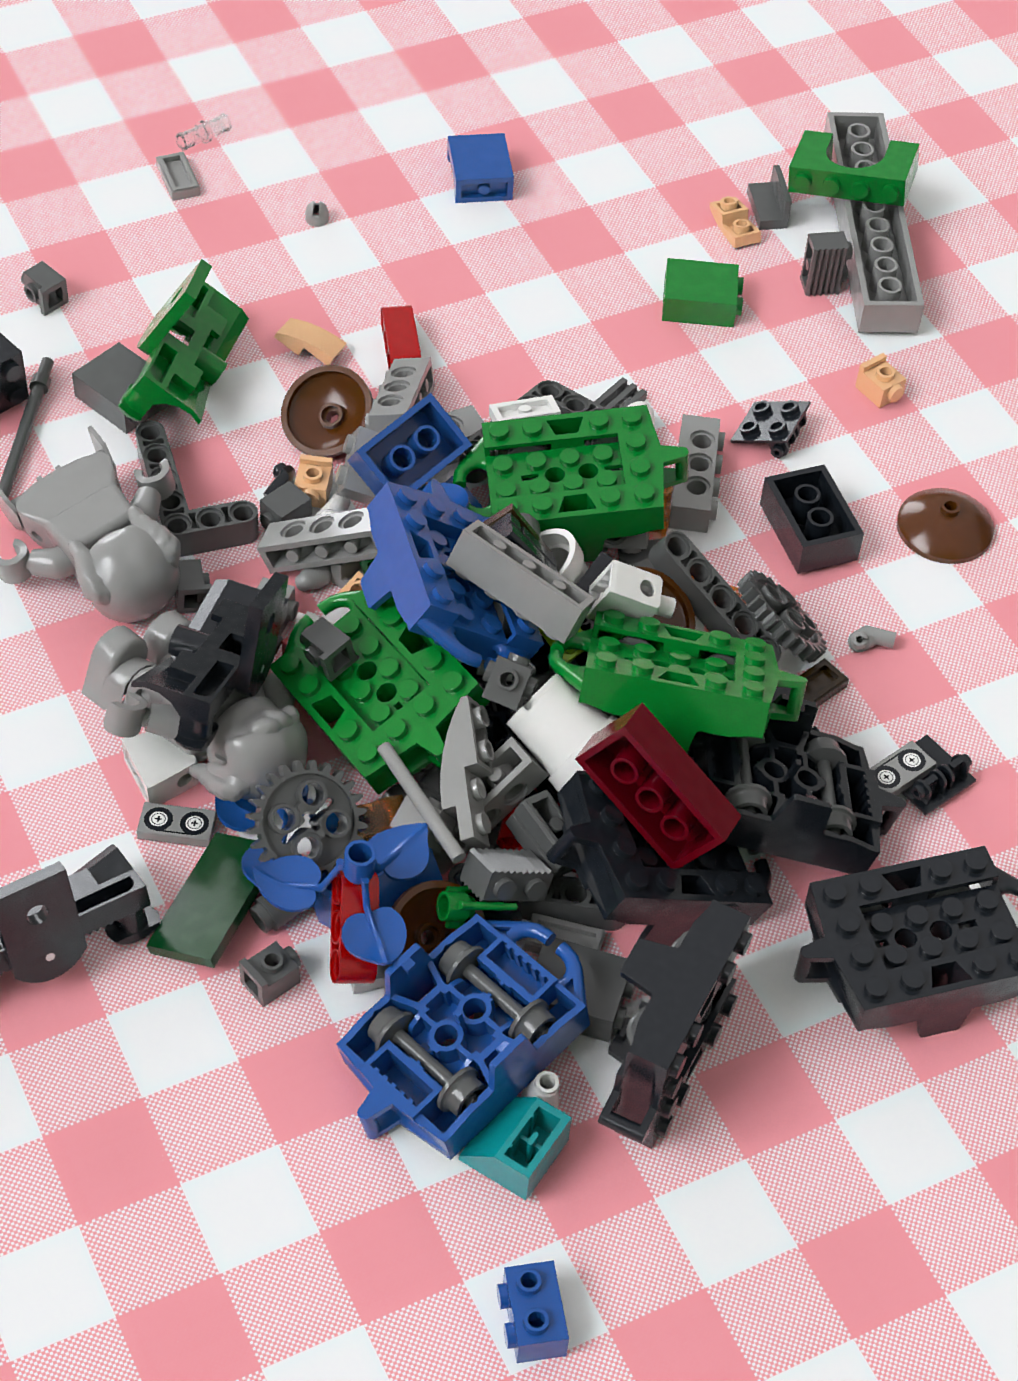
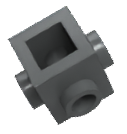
(497, 687)

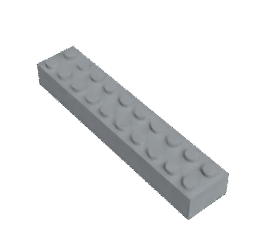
(882, 263)

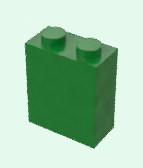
(702, 292)

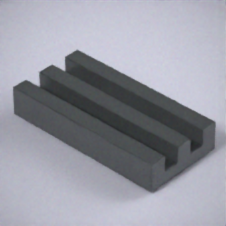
(619, 393)

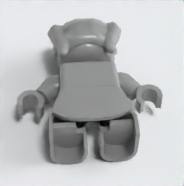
(93, 532)
(251, 731)

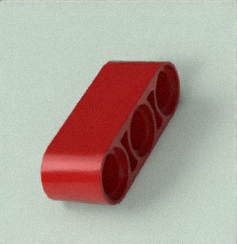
(399, 333)
(345, 902)

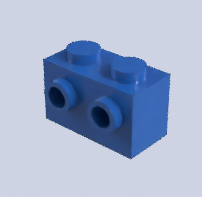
(534, 1312)

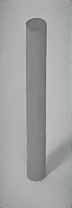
(421, 802)

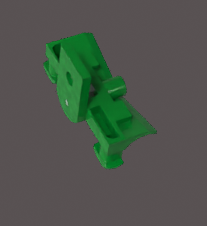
(185, 370)

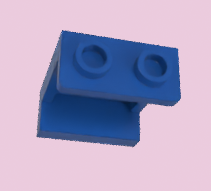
(480, 167)

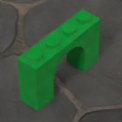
(881, 183)

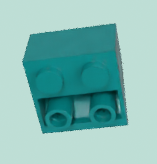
(519, 1144)

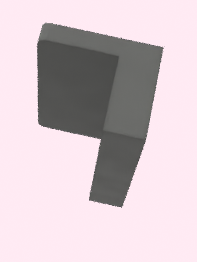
(770, 201)

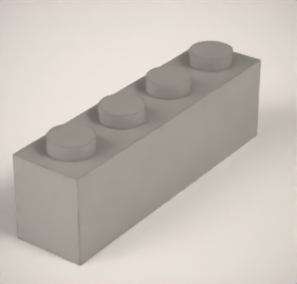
(520, 581)

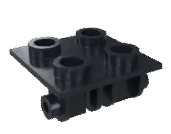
(773, 424)
(943, 782)

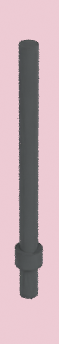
(39, 386)

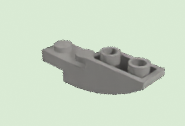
(464, 762)

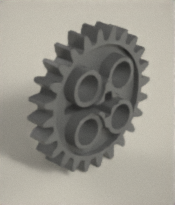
(782, 616)
(286, 793)

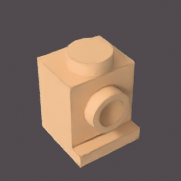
(880, 381)
(315, 478)

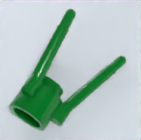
(457, 906)

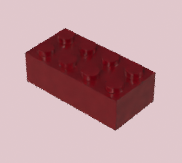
(658, 787)

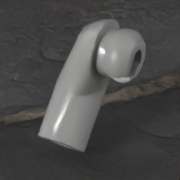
(313, 578)
(869, 636)

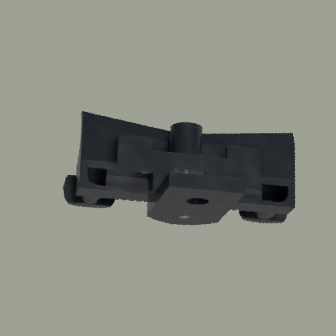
(203, 661)
(52, 912)

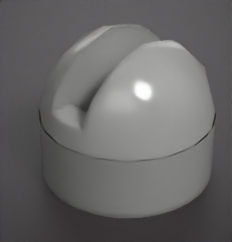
(316, 220)

